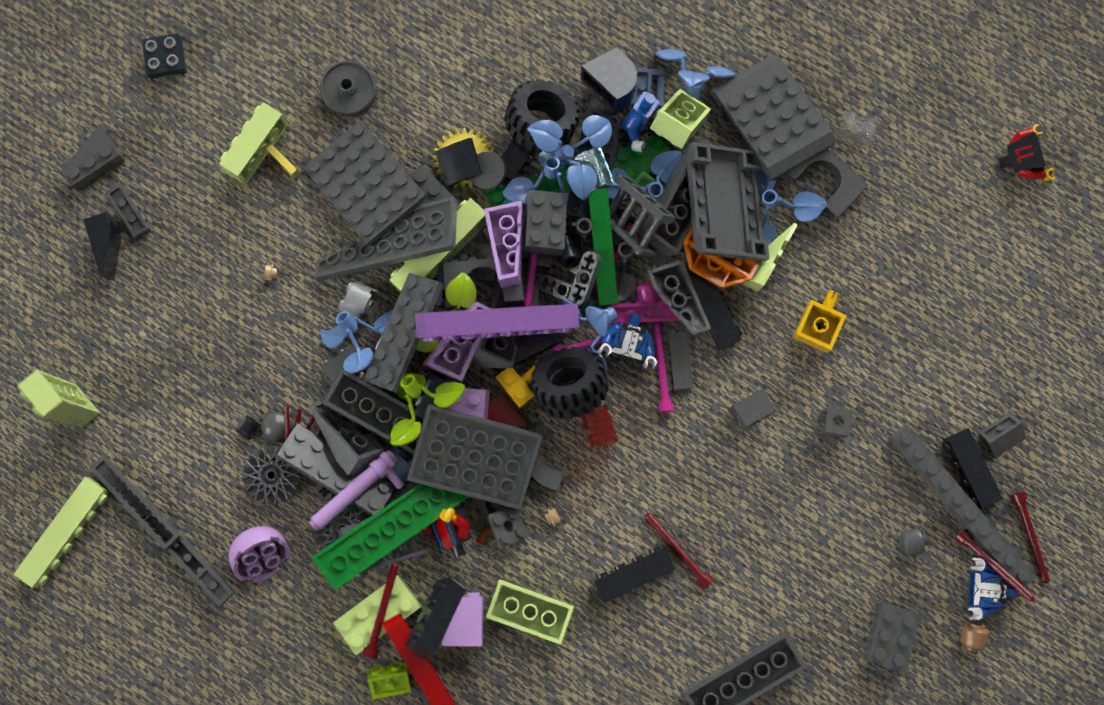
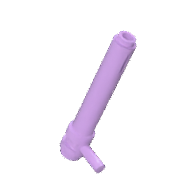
(377, 469)

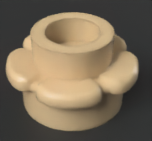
(270, 272)
(552, 517)

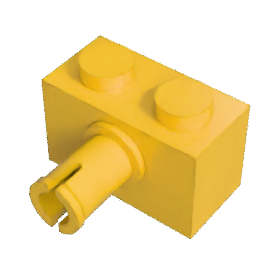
(516, 386)

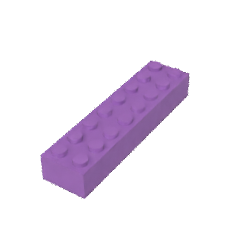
(494, 321)

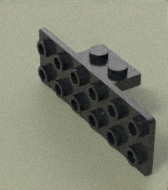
(575, 206)

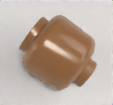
(974, 636)

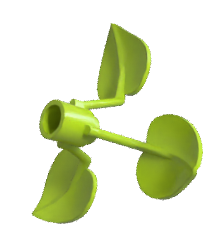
(458, 292)
(411, 387)

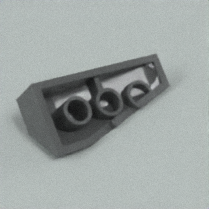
(678, 293)
(500, 350)
(348, 444)

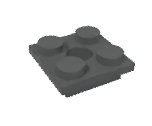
(516, 527)

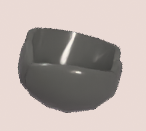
(274, 426)

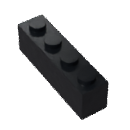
(719, 317)
(531, 346)
(972, 468)
(635, 574)
(435, 618)

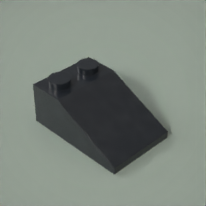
(105, 242)

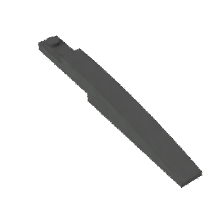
(163, 531)

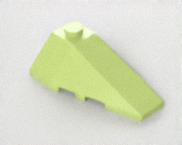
(766, 267)

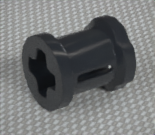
(248, 427)

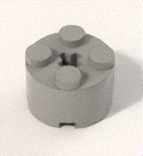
(360, 301)

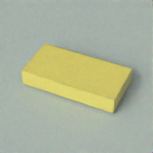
(282, 161)

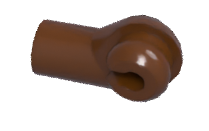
(484, 534)

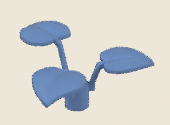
(690, 78)
(547, 135)
(661, 165)
(518, 187)
(807, 204)
(600, 321)
(346, 327)

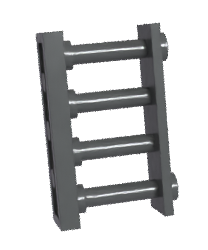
(649, 206)
(416, 553)

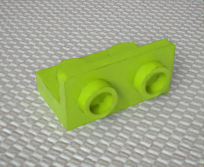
(389, 680)

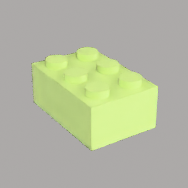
(680, 118)

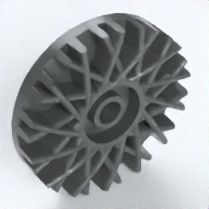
(351, 100)
(257, 478)
(329, 534)

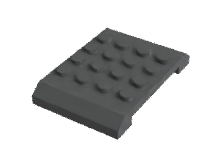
(774, 116)
(725, 202)

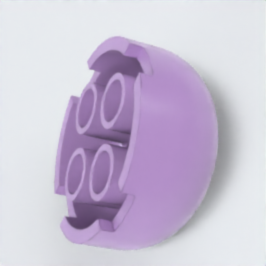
(253, 545)

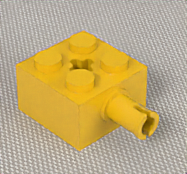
(830, 321)

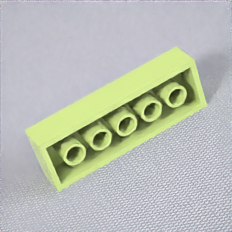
(469, 222)
(57, 399)

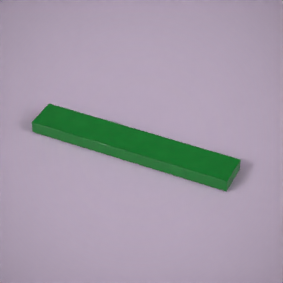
(603, 246)

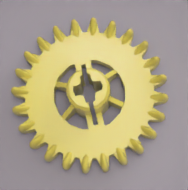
(478, 143)

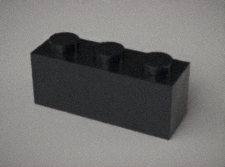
(515, 159)

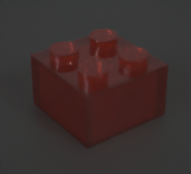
(600, 428)

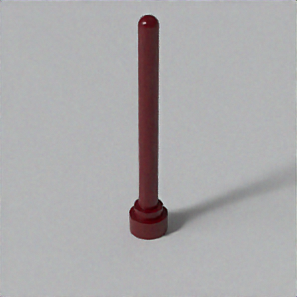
(1020, 501)
(965, 539)
(703, 579)
(371, 649)

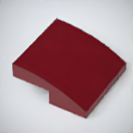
(504, 411)

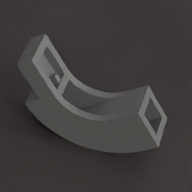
(543, 474)

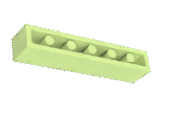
(61, 533)

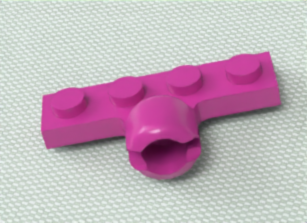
(647, 305)

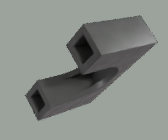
(849, 183)
(512, 295)

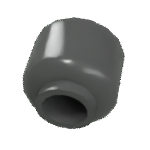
(912, 541)

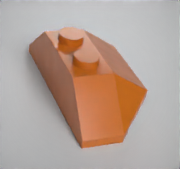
(716, 269)

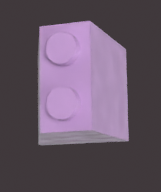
(467, 623)

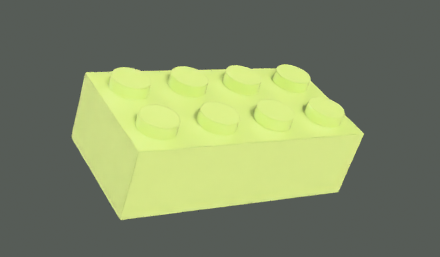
(250, 146)
(530, 611)
(358, 623)

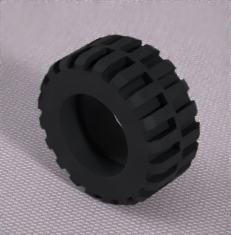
(545, 98)
(572, 399)

